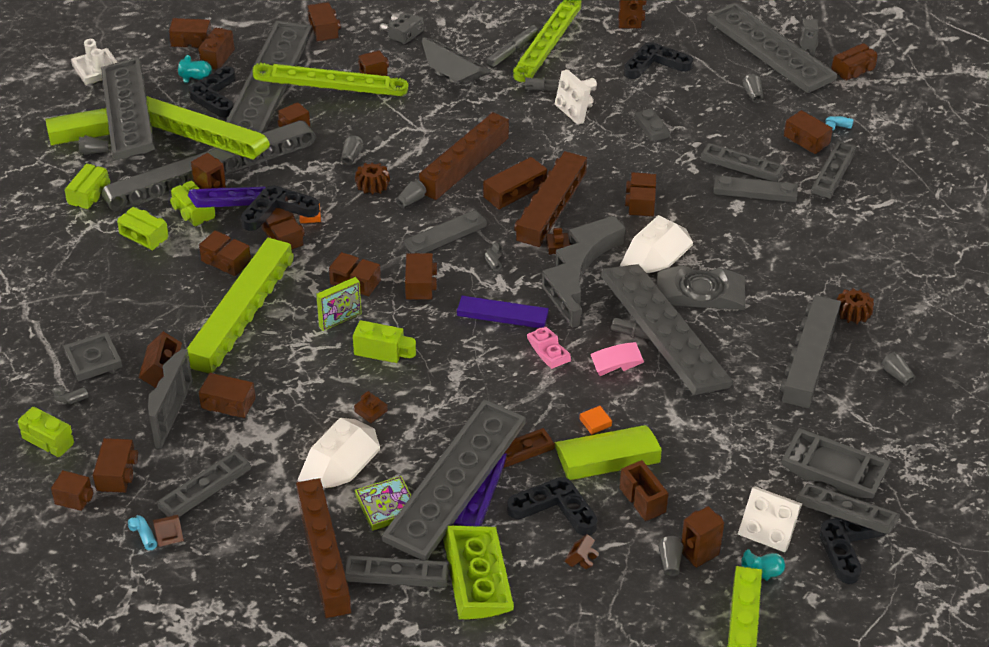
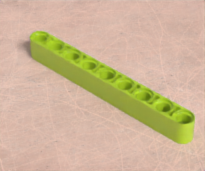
(206, 129)

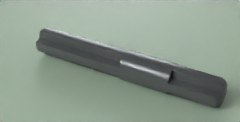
(512, 46)

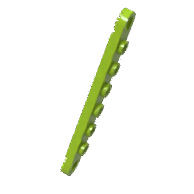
(546, 39)
(330, 79)

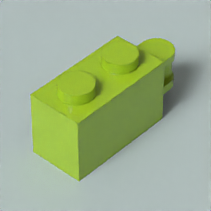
(382, 342)

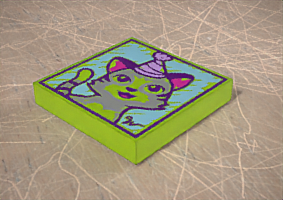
(339, 303)
(383, 501)

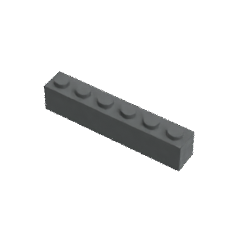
(811, 351)

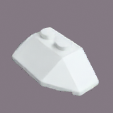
(658, 245)
(340, 453)

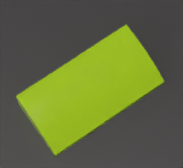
(76, 125)
(608, 452)
(477, 572)

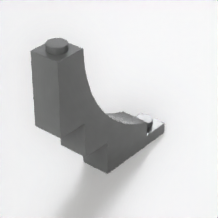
(586, 245)

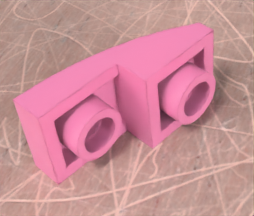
(547, 347)
(617, 356)

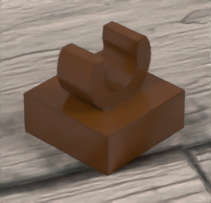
(556, 240)
(370, 407)
(168, 530)
(580, 551)

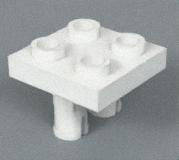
(90, 64)
(574, 96)
(769, 519)

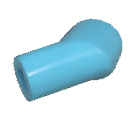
(840, 121)
(144, 530)

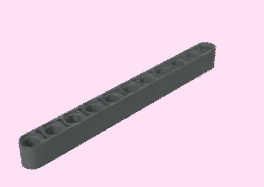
(162, 179)

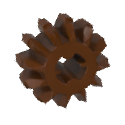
(372, 178)
(855, 305)

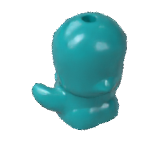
(193, 69)
(771, 564)

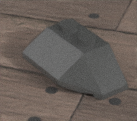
(452, 63)

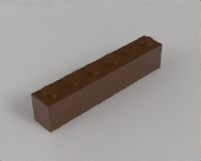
(464, 155)
(550, 199)
(323, 548)

